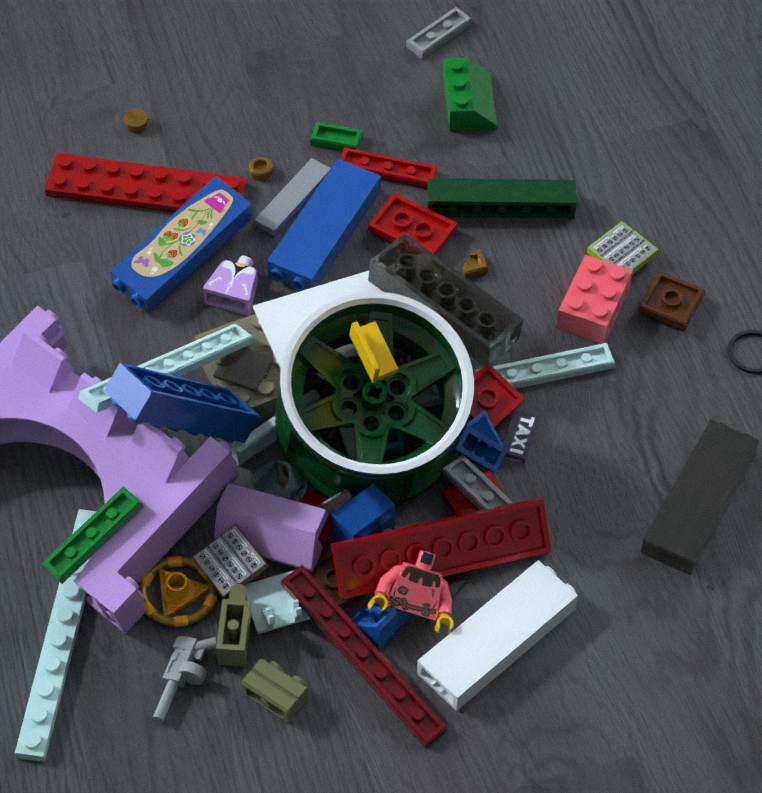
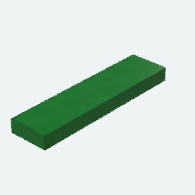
(92, 535)

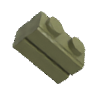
(275, 689)

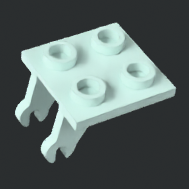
(272, 604)

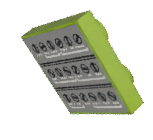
(623, 248)

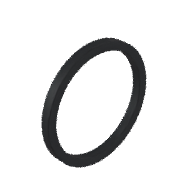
(732, 358)

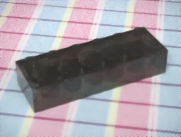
(477, 317)

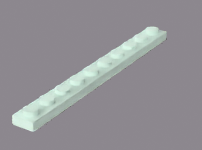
(53, 664)

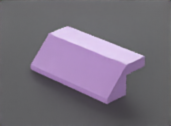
(274, 525)

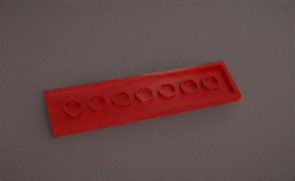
(129, 182)
(457, 541)

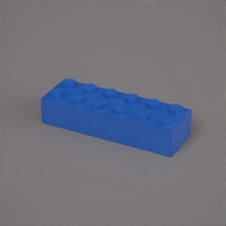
(181, 404)

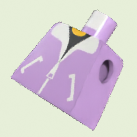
(232, 286)

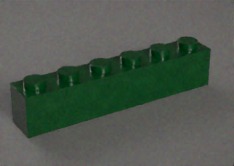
(502, 198)

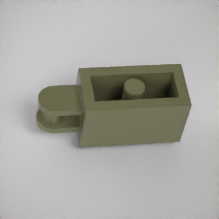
(234, 628)

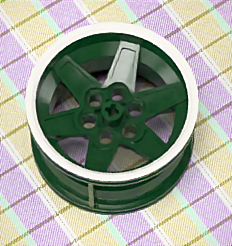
(439, 361)

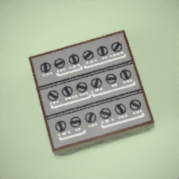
(230, 561)

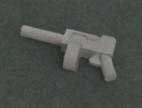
(183, 669)

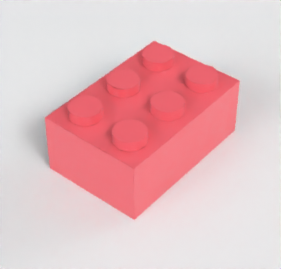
(594, 299)

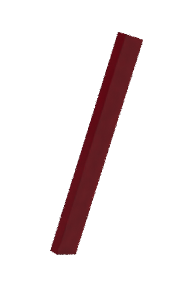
(364, 656)

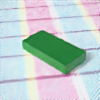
(335, 137)

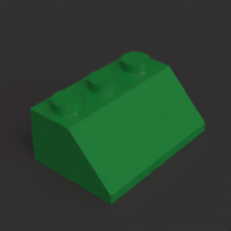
(468, 95)

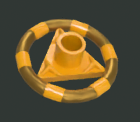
(177, 593)

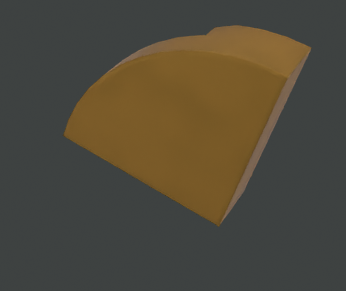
(475, 265)

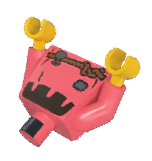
(416, 591)

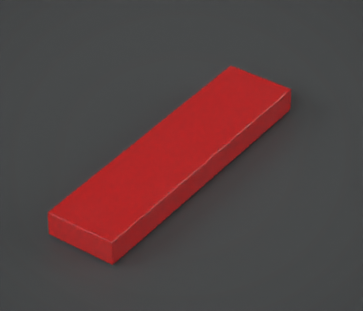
(391, 168)

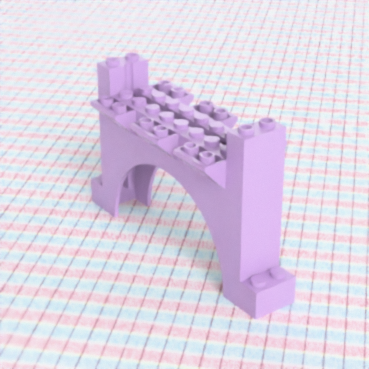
(43, 407)

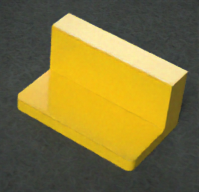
(373, 351)

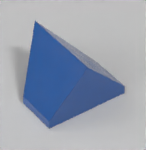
(481, 443)
(380, 627)

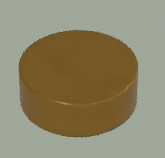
(136, 120)
(260, 168)

